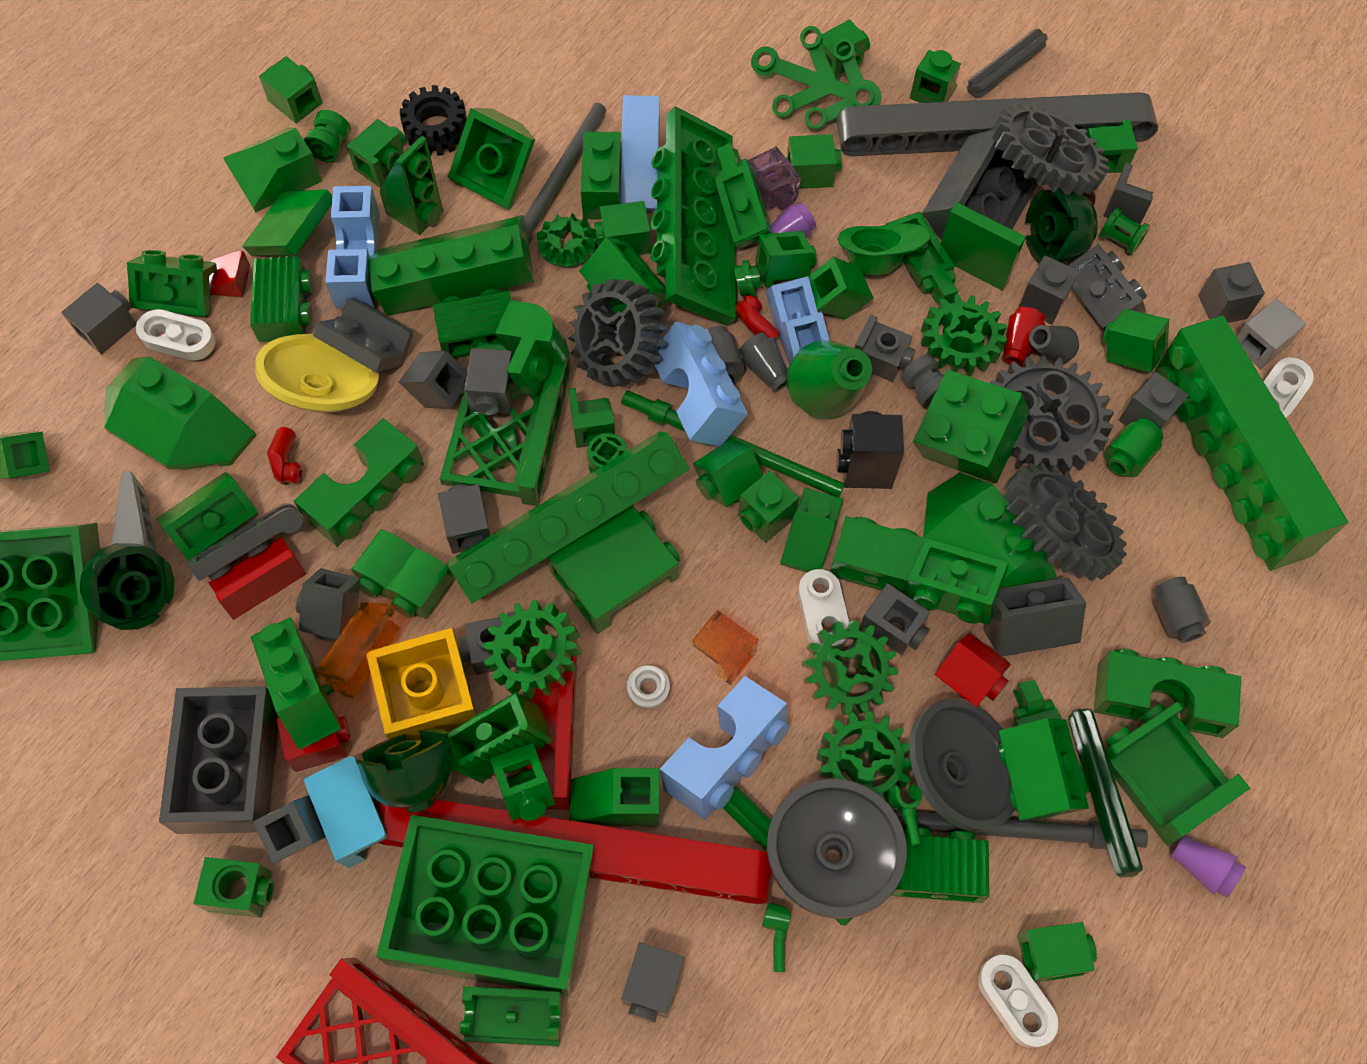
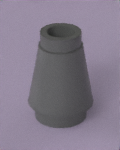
(1055, 342)
(765, 361)

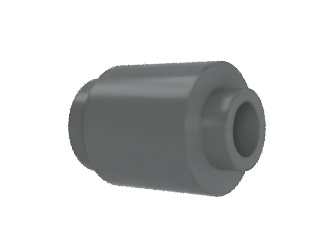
(727, 350)
(1181, 609)

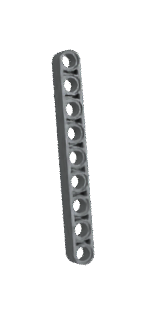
(947, 125)

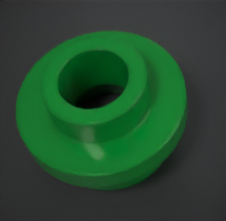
(748, 279)

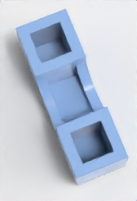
(357, 235)
(712, 401)
(707, 776)

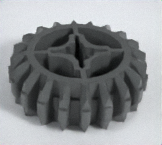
(632, 333)

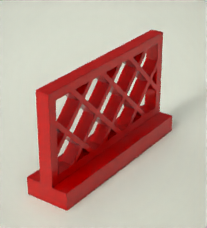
(387, 1007)

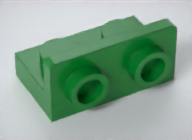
(170, 283)
(956, 581)

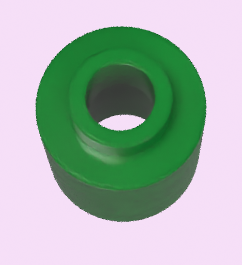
(1134, 448)

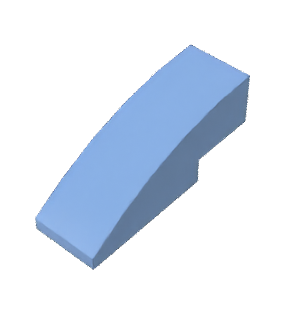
(638, 146)
(796, 315)

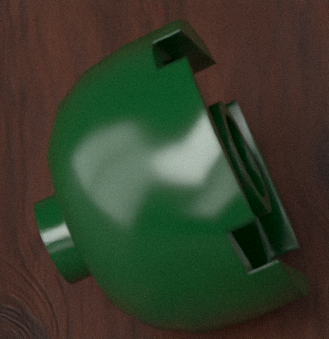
(1060, 226)
(126, 585)
(408, 771)

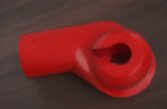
(749, 315)

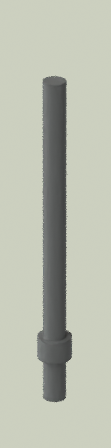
(562, 169)
(1028, 829)

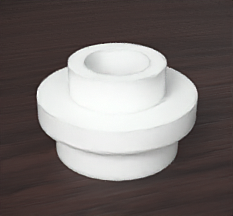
(648, 674)

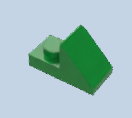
(811, 531)

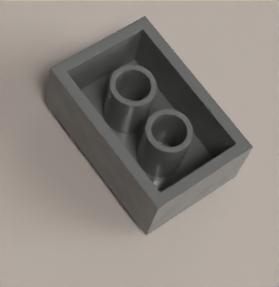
(219, 760)

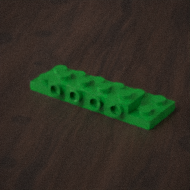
(692, 231)

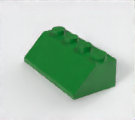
(451, 265)

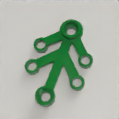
(820, 83)

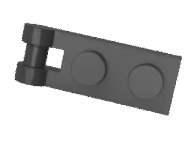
(247, 540)

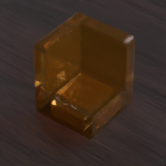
(726, 645)

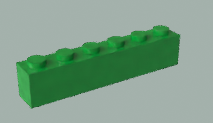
(567, 516)

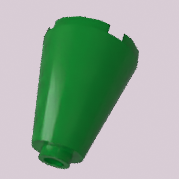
(828, 378)

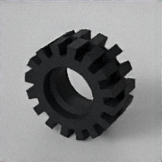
(430, 105)

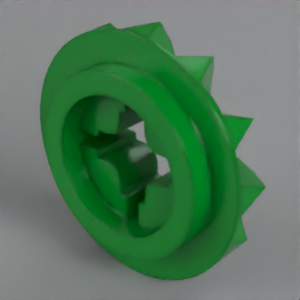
(576, 250)

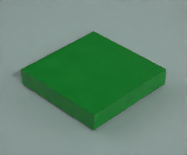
(289, 222)
(981, 246)

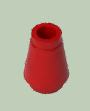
(1018, 333)

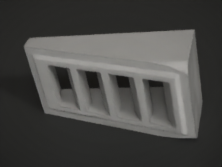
(132, 514)

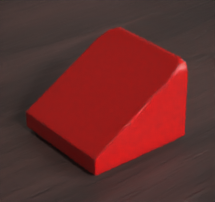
(230, 275)

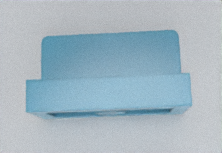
(345, 811)

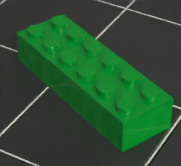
(1250, 445)

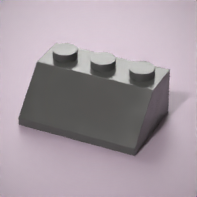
(982, 183)

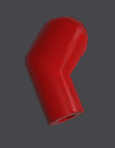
(279, 460)

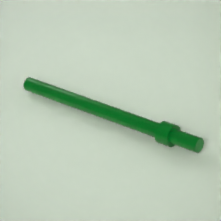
(662, 413)

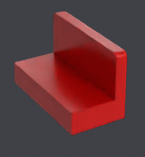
(257, 579)

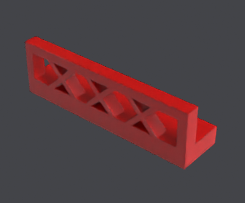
(559, 716)

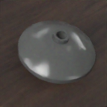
(961, 765)
(842, 819)

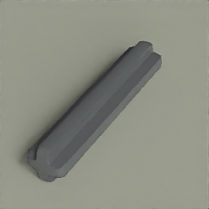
(1006, 63)

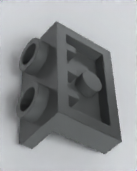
(1104, 287)
(366, 336)

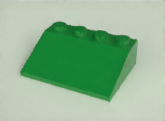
(41, 591)
(487, 905)

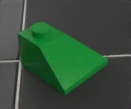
(492, 155)
(272, 167)

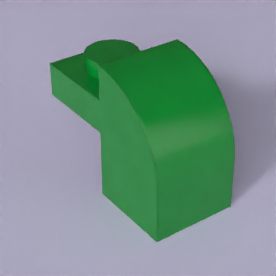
(533, 342)

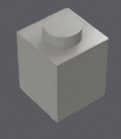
(1270, 333)

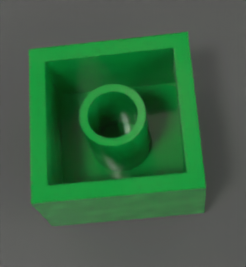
(971, 426)

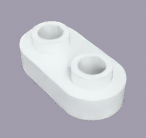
(178, 336)
(1285, 394)
(821, 607)
(1018, 999)

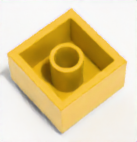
(421, 685)

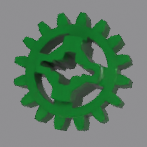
(963, 334)
(859, 652)
(544, 662)
(883, 760)

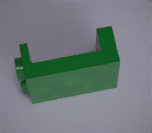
(613, 565)
(1170, 774)

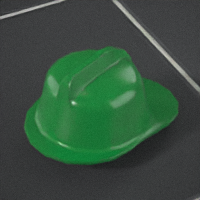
(881, 248)

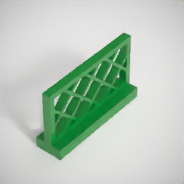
(534, 450)

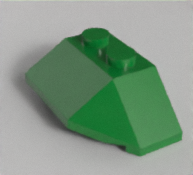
(172, 418)
(975, 518)

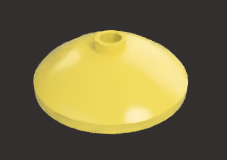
(313, 375)

